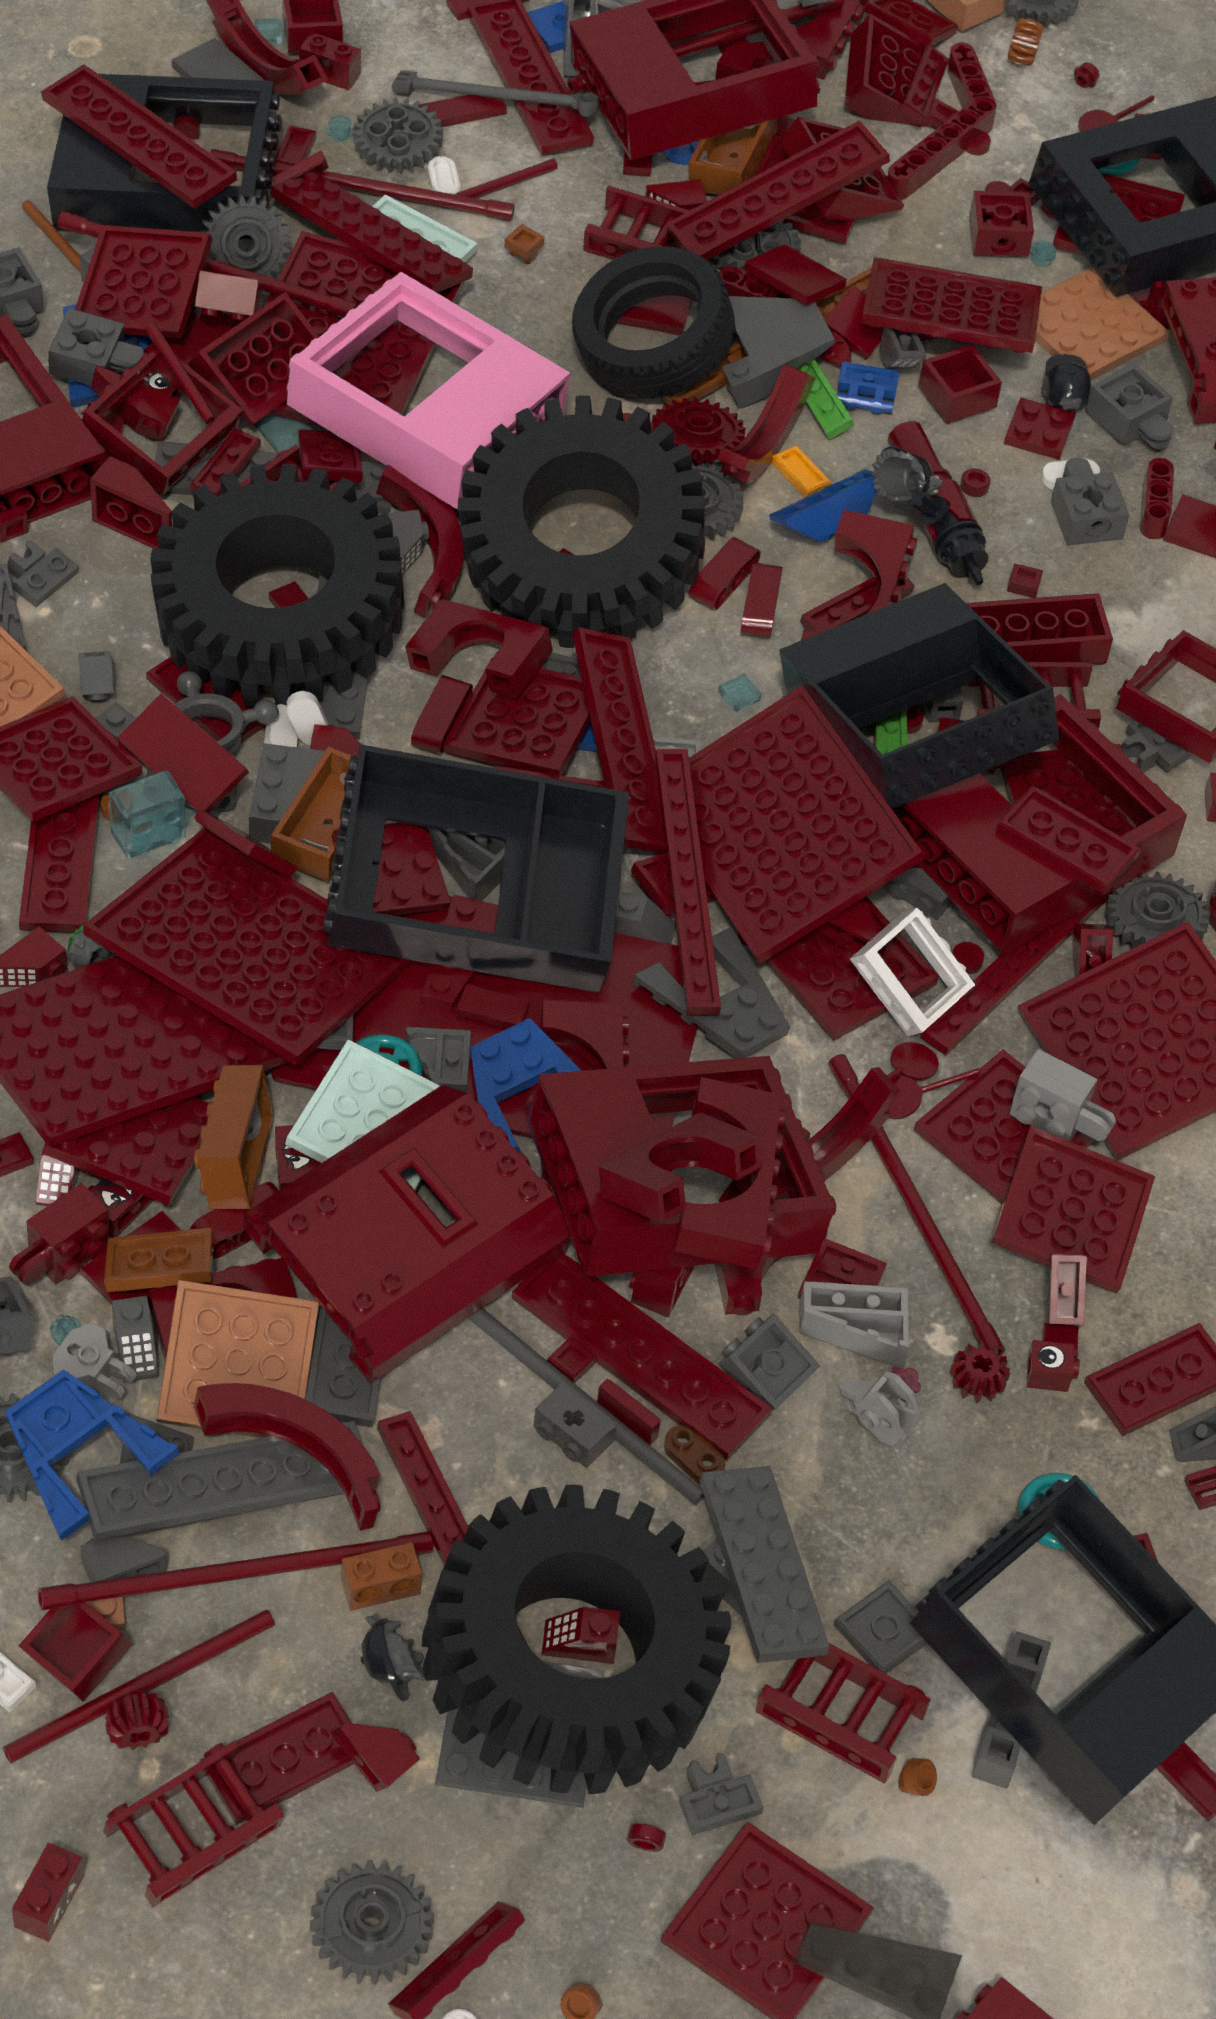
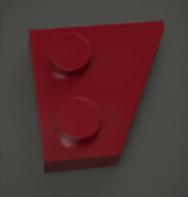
(844, 1266)

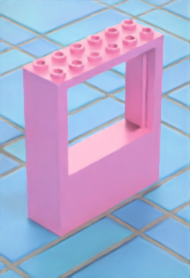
(443, 432)

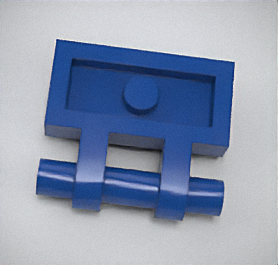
(867, 381)

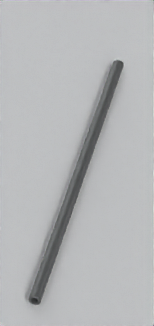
(554, 1378)

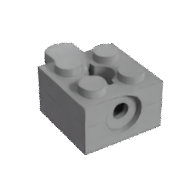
(1059, 1100)

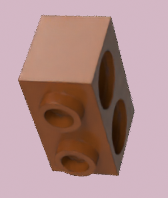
(381, 1576)

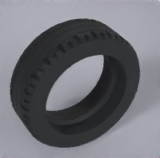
(643, 276)

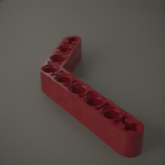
(951, 137)

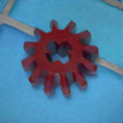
(980, 1372)
(137, 1720)

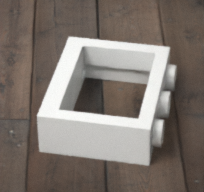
(891, 991)

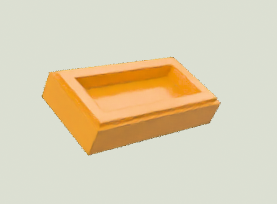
(800, 471)

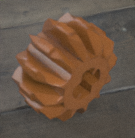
(1025, 41)

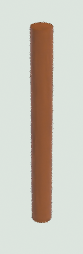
(52, 233)

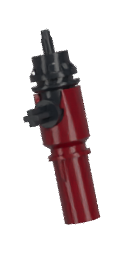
(947, 514)

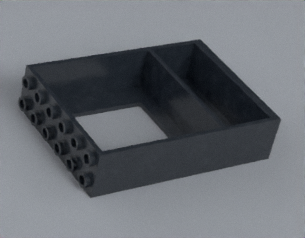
(1116, 245)
(555, 872)

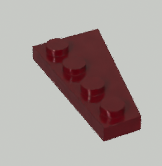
(446, 984)

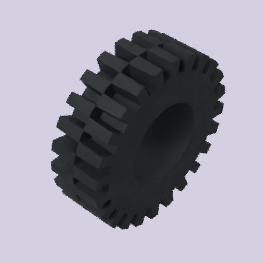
(572, 455)
(264, 527)
(557, 1717)

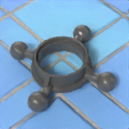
(218, 706)

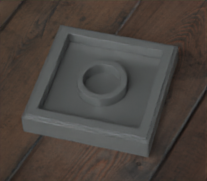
(881, 1628)

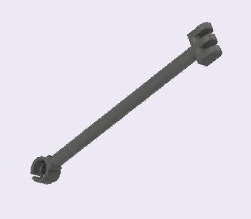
(407, 80)

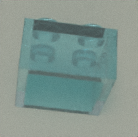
(147, 814)

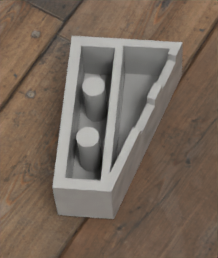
(858, 1318)

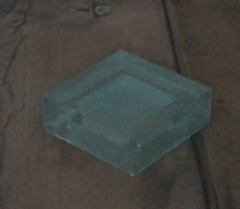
(270, 29)
(739, 692)

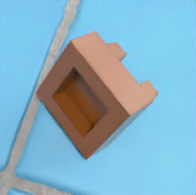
(524, 243)

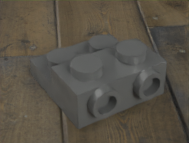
(768, 1361)

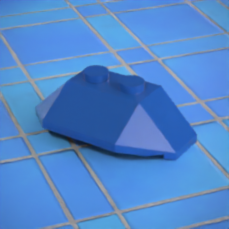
(821, 512)

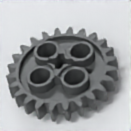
(397, 135)
(765, 241)

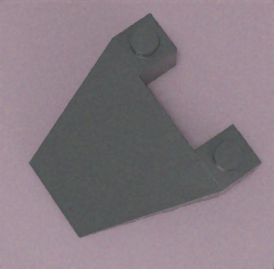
(772, 335)

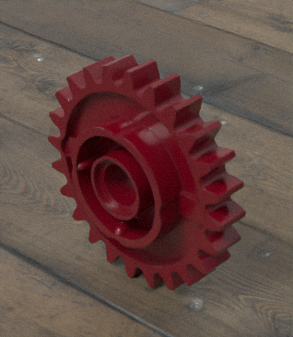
(701, 427)

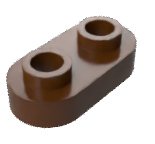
(691, 1454)

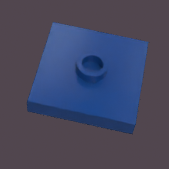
(549, 25)

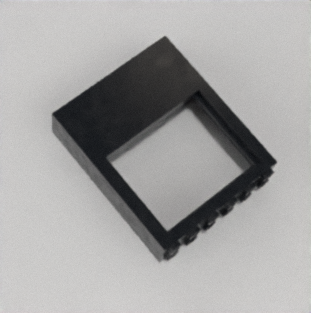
(99, 182)
(907, 658)
(1132, 1710)

